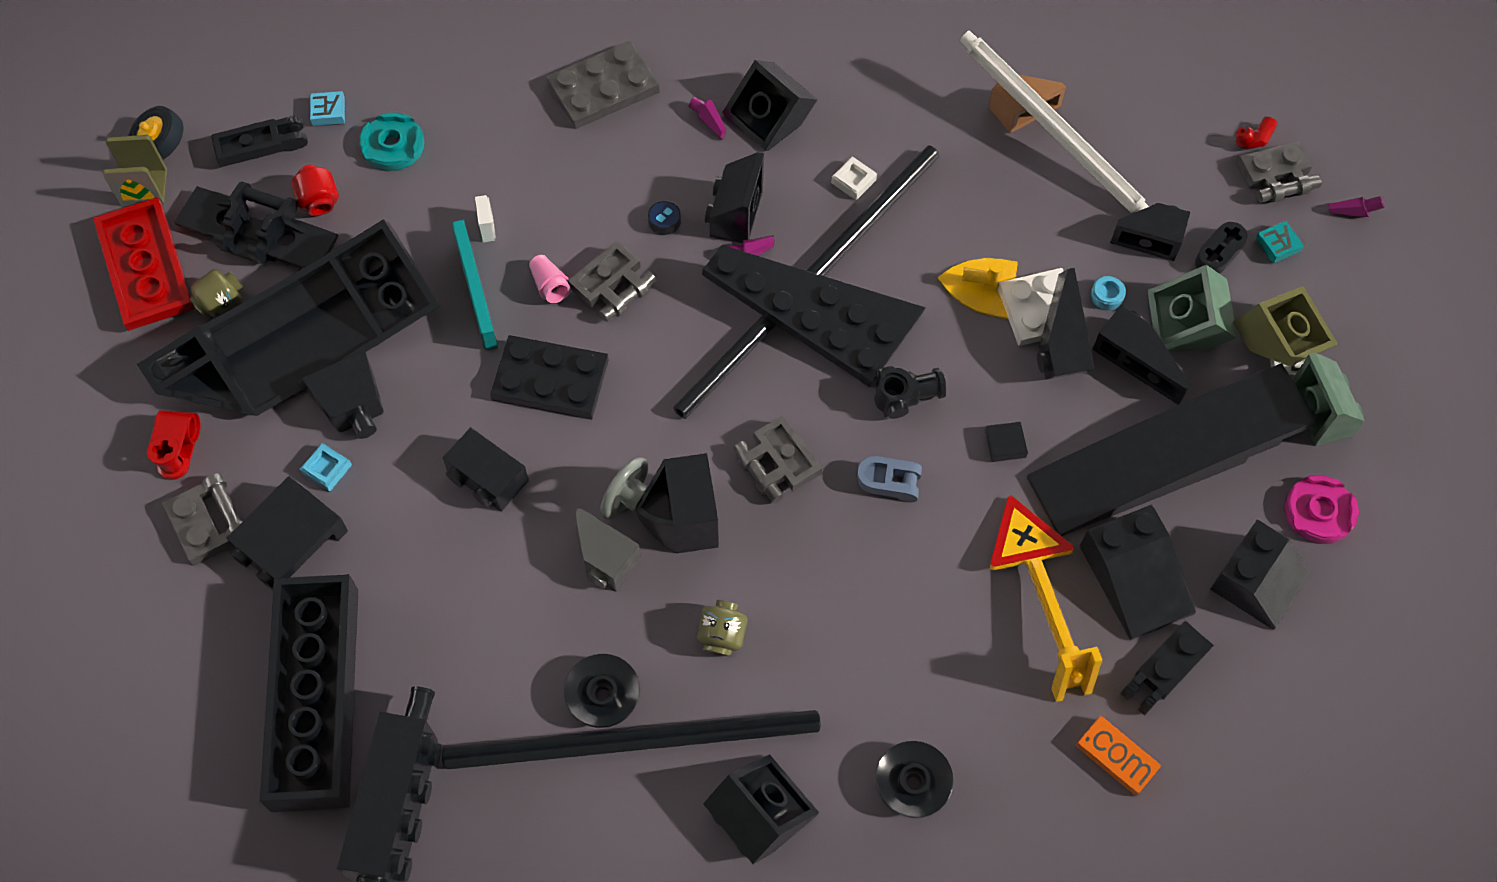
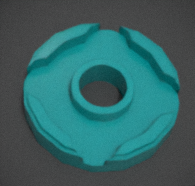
(394, 156)

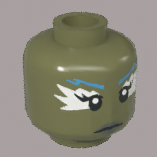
(216, 293)
(722, 628)

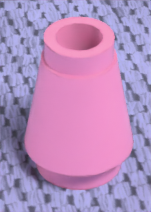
(549, 279)

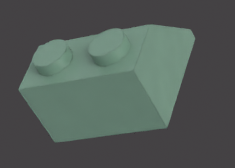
(1193, 311)
(1329, 399)

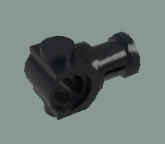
(909, 388)

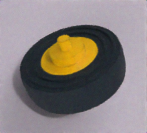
(162, 126)

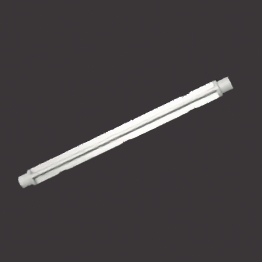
(1053, 123)

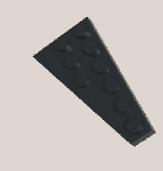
(834, 318)

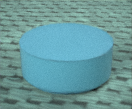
(1108, 293)

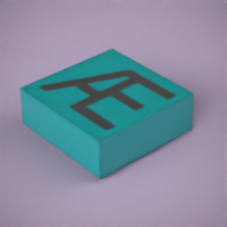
(1279, 242)

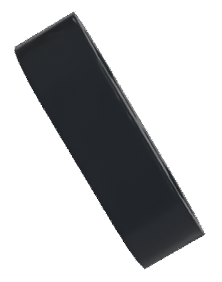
(1216, 245)

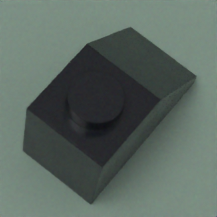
(1153, 230)

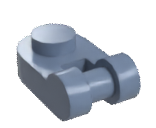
(876, 475)

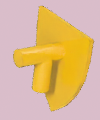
(976, 284)

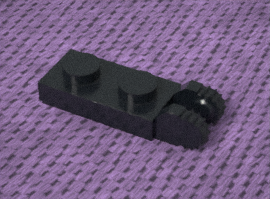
(258, 140)
(1169, 665)

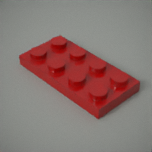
(143, 264)

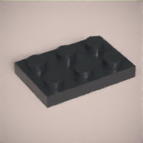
(549, 377)

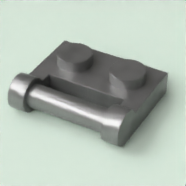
(194, 523)

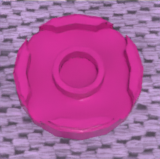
(1321, 509)

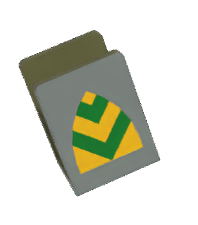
(140, 172)

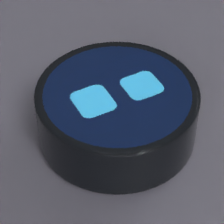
(664, 217)

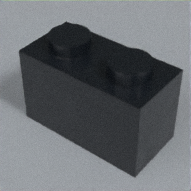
(485, 470)

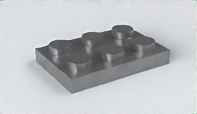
(602, 84)

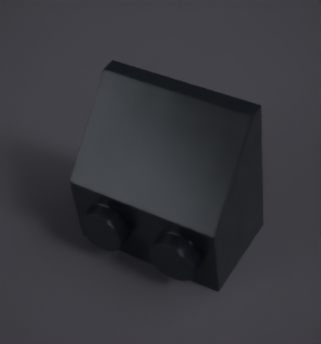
(768, 104)
(736, 199)
(1262, 575)
(760, 808)

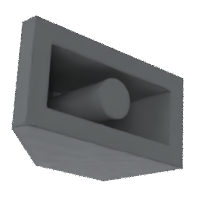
(605, 551)

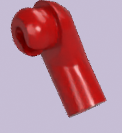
(1259, 138)

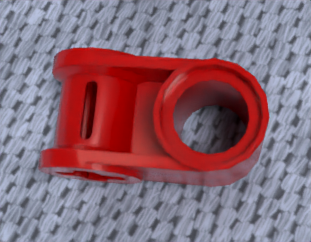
(173, 442)

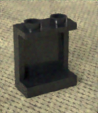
(284, 532)

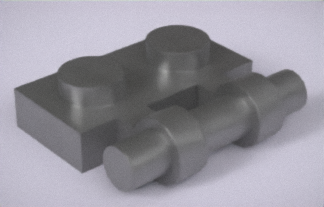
(1277, 164)
(605, 274)
(785, 451)

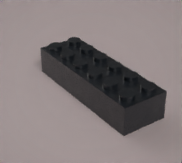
(310, 694)

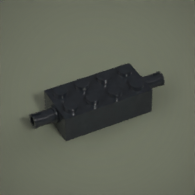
(392, 795)

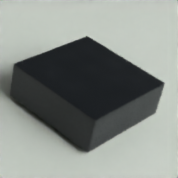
(1006, 441)

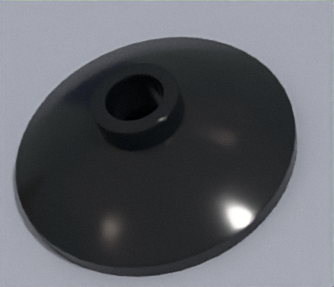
(599, 673)
(918, 761)

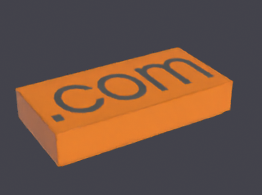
(1118, 755)

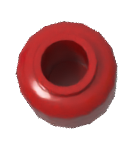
(314, 190)

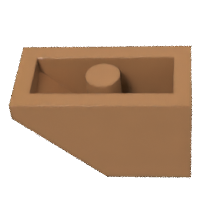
(1013, 114)

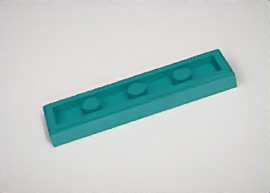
(474, 285)

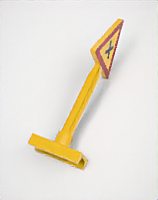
(1028, 541)

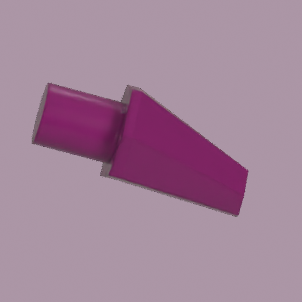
(709, 115)
(1357, 206)
(756, 246)

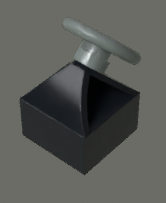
(674, 506)

